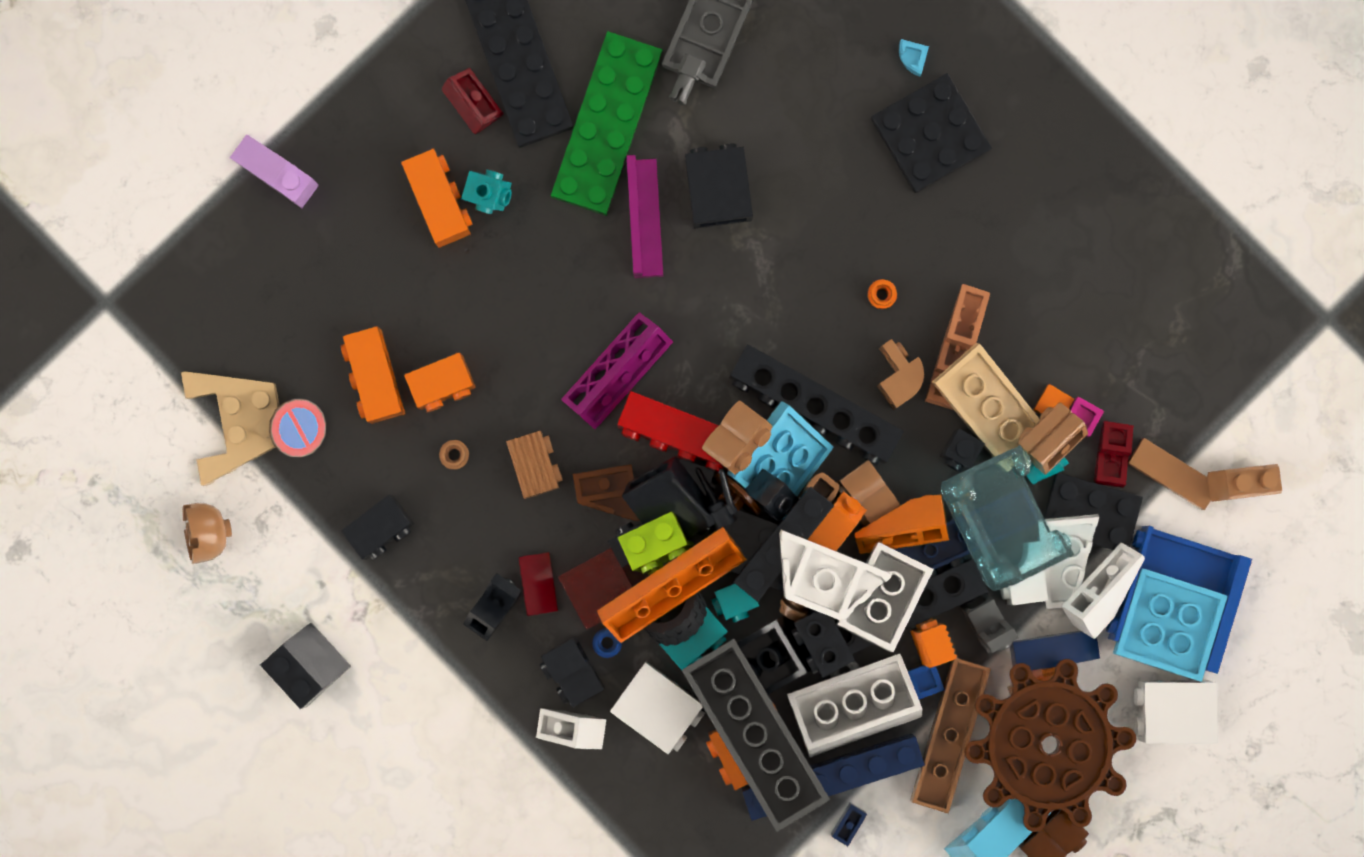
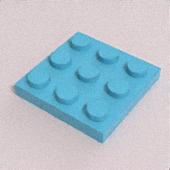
(790, 453)
(1171, 625)

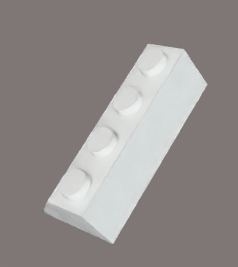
(855, 705)

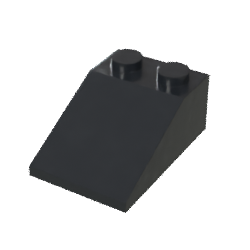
(775, 654)

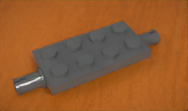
(704, 43)

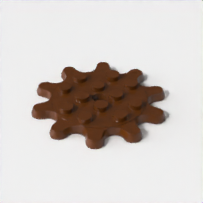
(1082, 753)

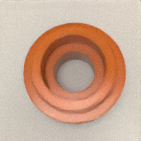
(882, 285)

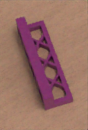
(644, 217)
(620, 373)

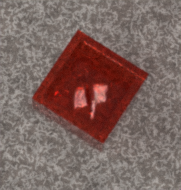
(595, 585)

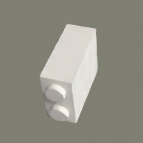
(658, 708)
(1176, 712)

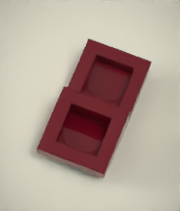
(1113, 454)

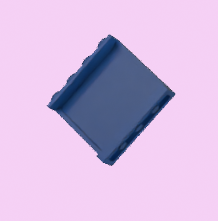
(1194, 565)

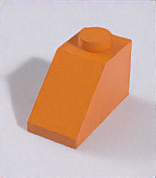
(838, 522)

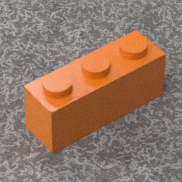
(437, 197)
(372, 375)

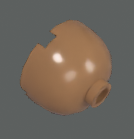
(205, 531)

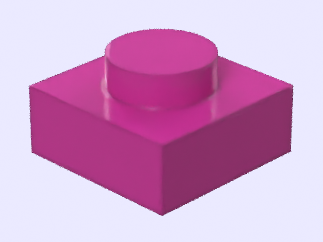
(1087, 412)

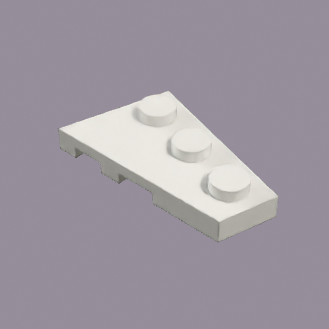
(1068, 574)

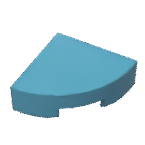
(913, 56)

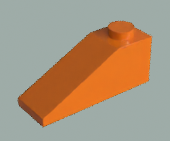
(911, 524)

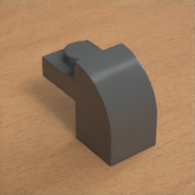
(988, 623)

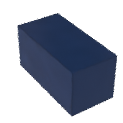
(848, 824)

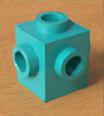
(487, 191)

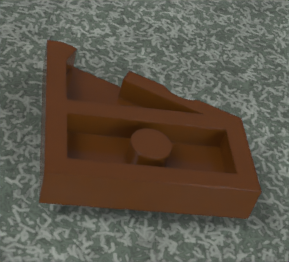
(604, 490)

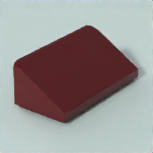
(471, 100)
(538, 584)

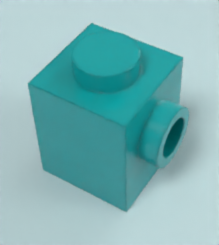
(733, 603)

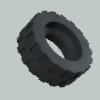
(682, 626)

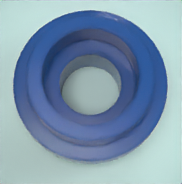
(602, 651)

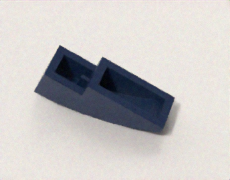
(1050, 649)

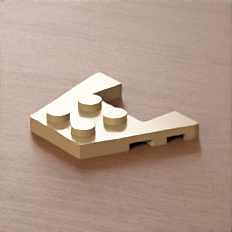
(244, 415)

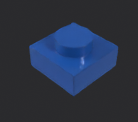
(925, 681)

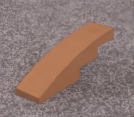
(959, 336)

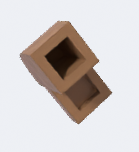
(906, 380)

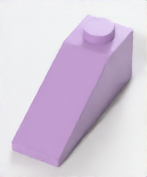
(274, 171)

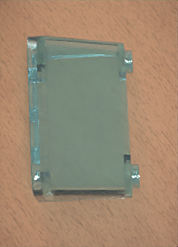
(1003, 520)

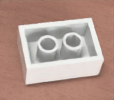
(890, 606)

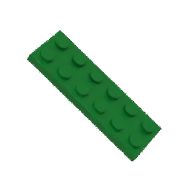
(606, 123)

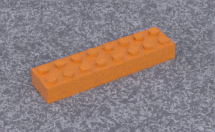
(671, 585)

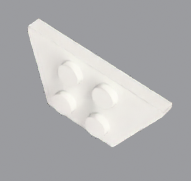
(825, 577)

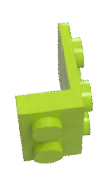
(654, 544)

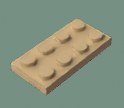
(986, 400)

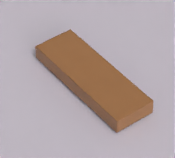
(1171, 473)

